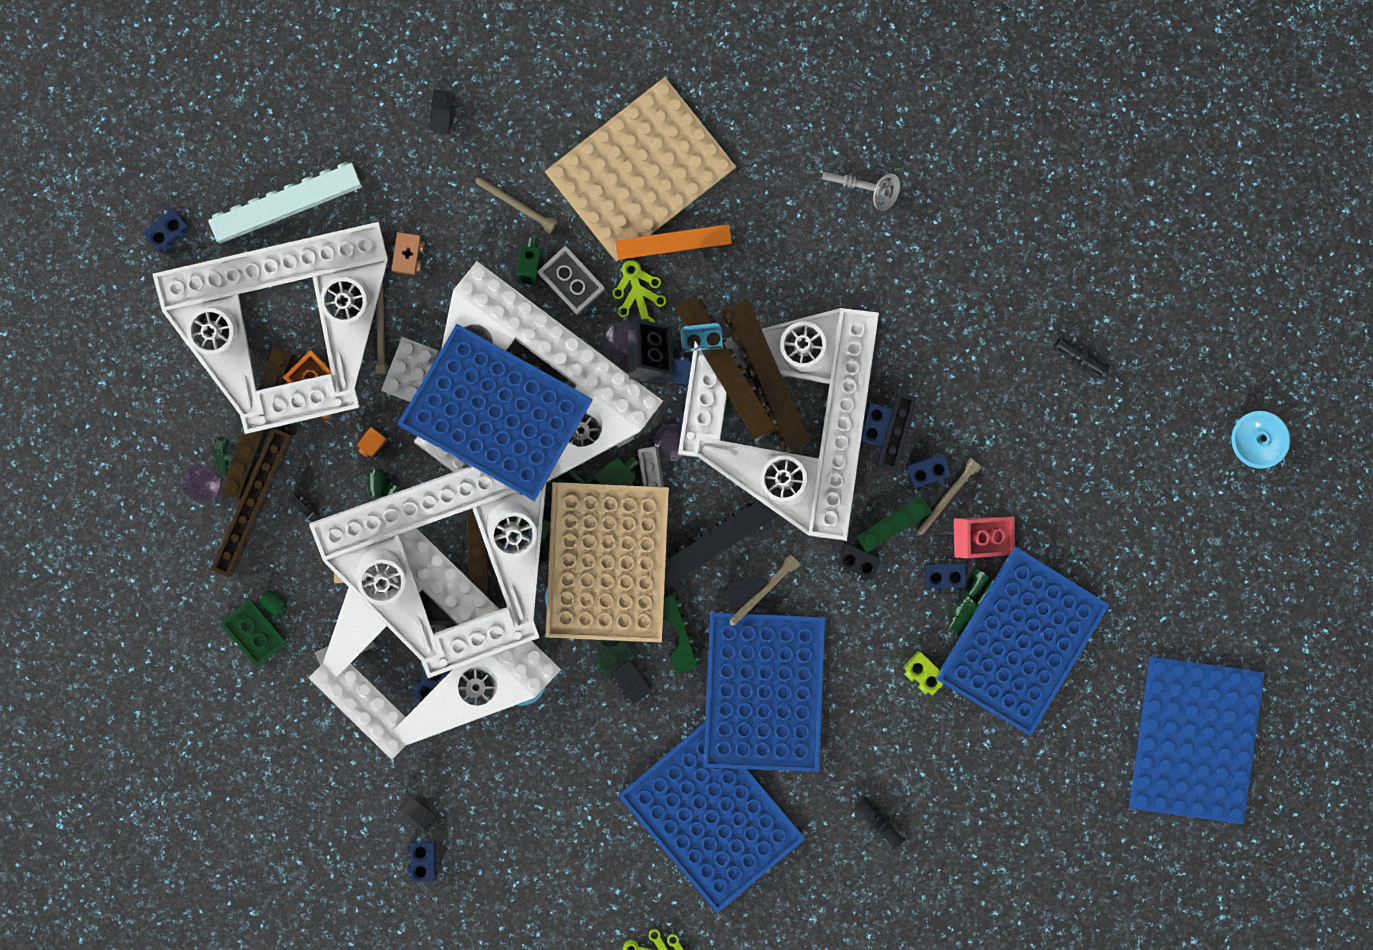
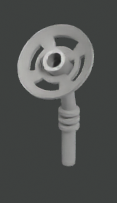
(879, 189)

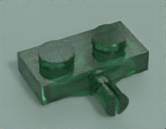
(220, 451)
(612, 657)

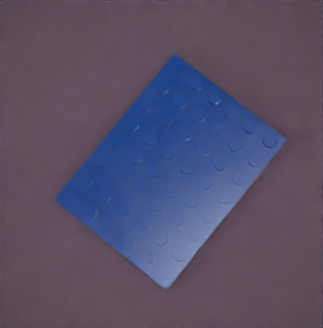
(495, 412)
(1022, 641)
(764, 692)
(1196, 740)
(711, 821)

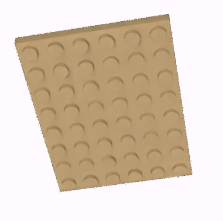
(640, 167)
(607, 562)

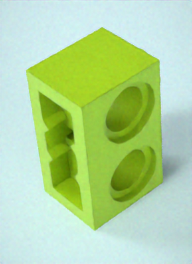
(928, 670)

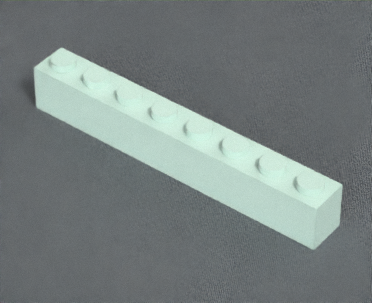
(285, 203)

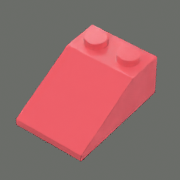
(983, 536)

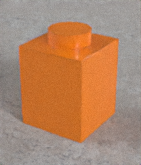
(371, 442)

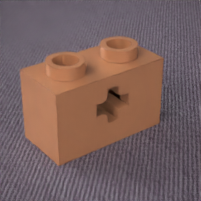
(403, 244)

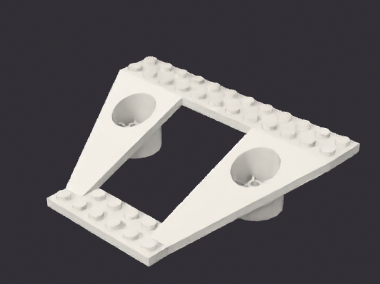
(215, 286)
(504, 315)
(828, 483)
(370, 536)
(514, 673)

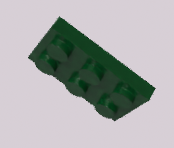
(253, 632)

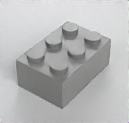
(571, 280)
(408, 369)

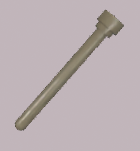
(548, 224)
(381, 365)
(970, 468)
(788, 566)

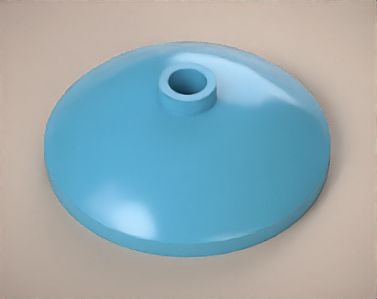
(1248, 441)

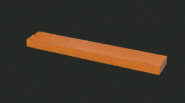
(673, 241)

